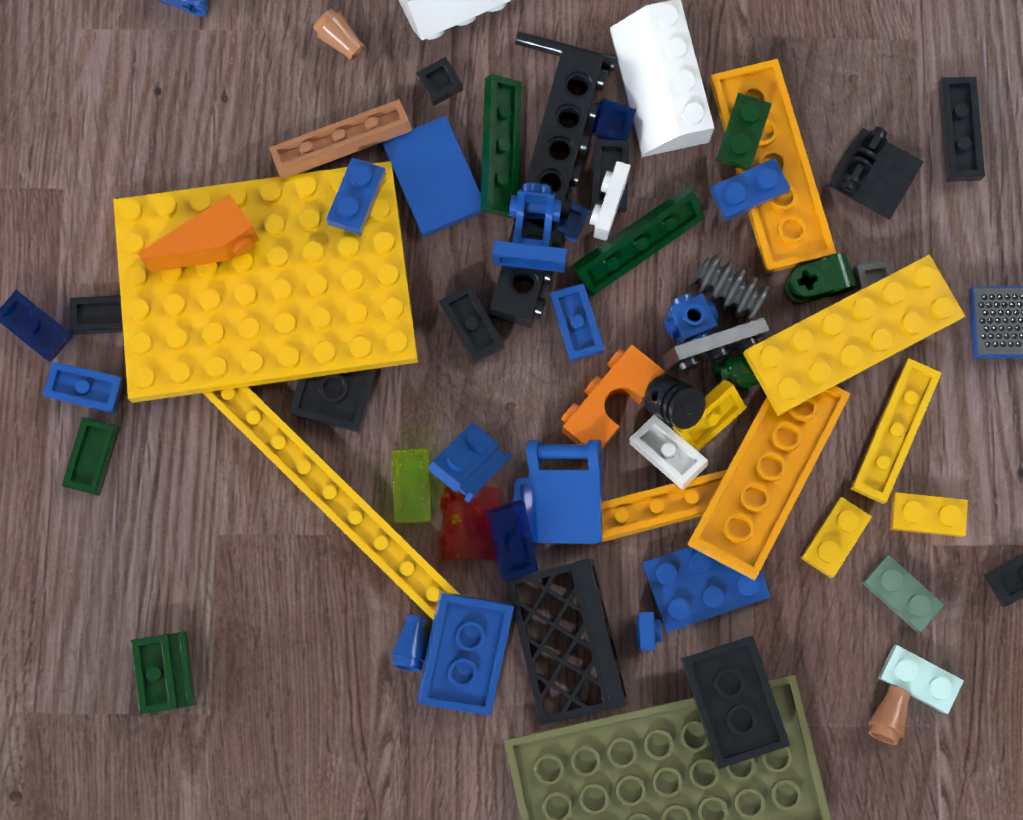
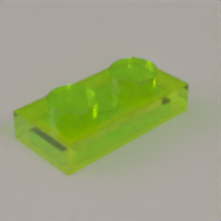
(411, 486)

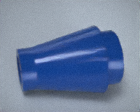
(411, 645)

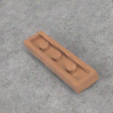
(340, 139)

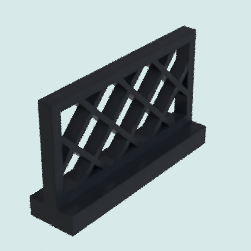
(598, 634)

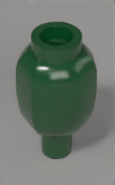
(736, 371)

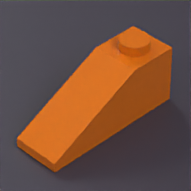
(207, 238)

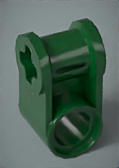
(825, 279)

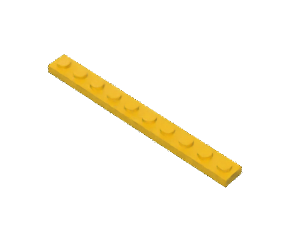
(333, 496)

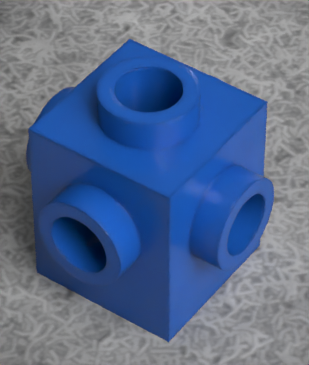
(685, 330)

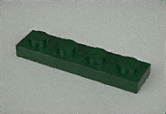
(500, 144)
(639, 241)

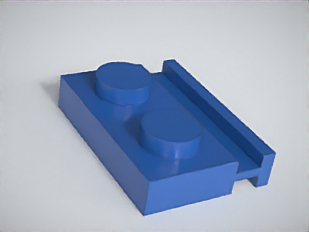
(469, 462)

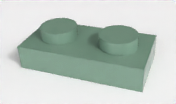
(903, 593)

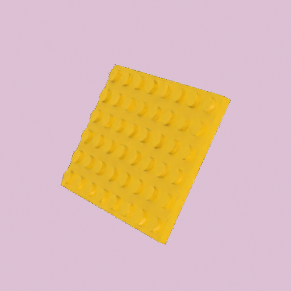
(285, 311)

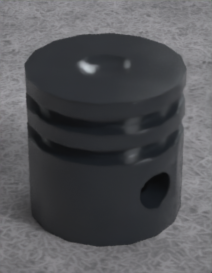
(677, 401)

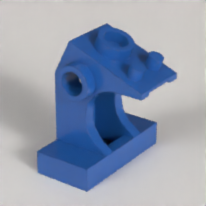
(535, 203)

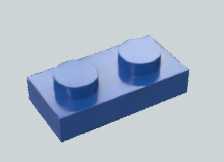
(749, 189)
(356, 196)
(576, 322)
(84, 387)

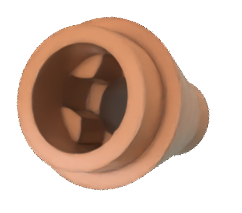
(337, 33)
(890, 717)

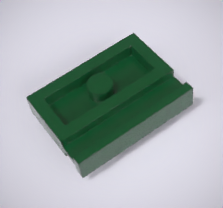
(163, 672)

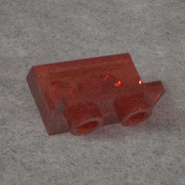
(466, 525)

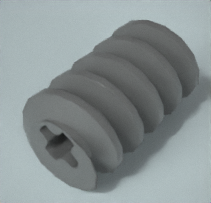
(730, 287)

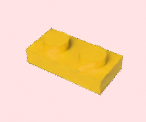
(721, 408)
(928, 514)
(836, 537)

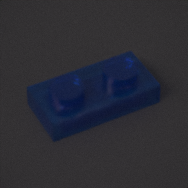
(33, 326)
(512, 540)

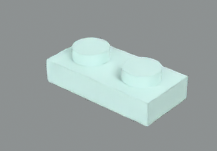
(921, 679)

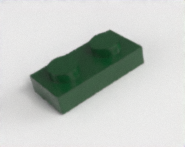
(743, 132)

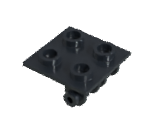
(876, 172)

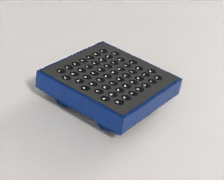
(996, 322)

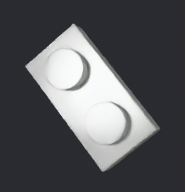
(613, 186)
(668, 452)

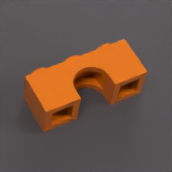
(629, 376)

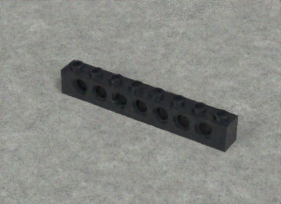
(573, 70)

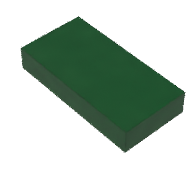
(90, 456)

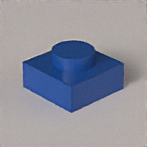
(647, 631)

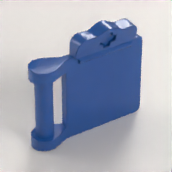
(563, 503)

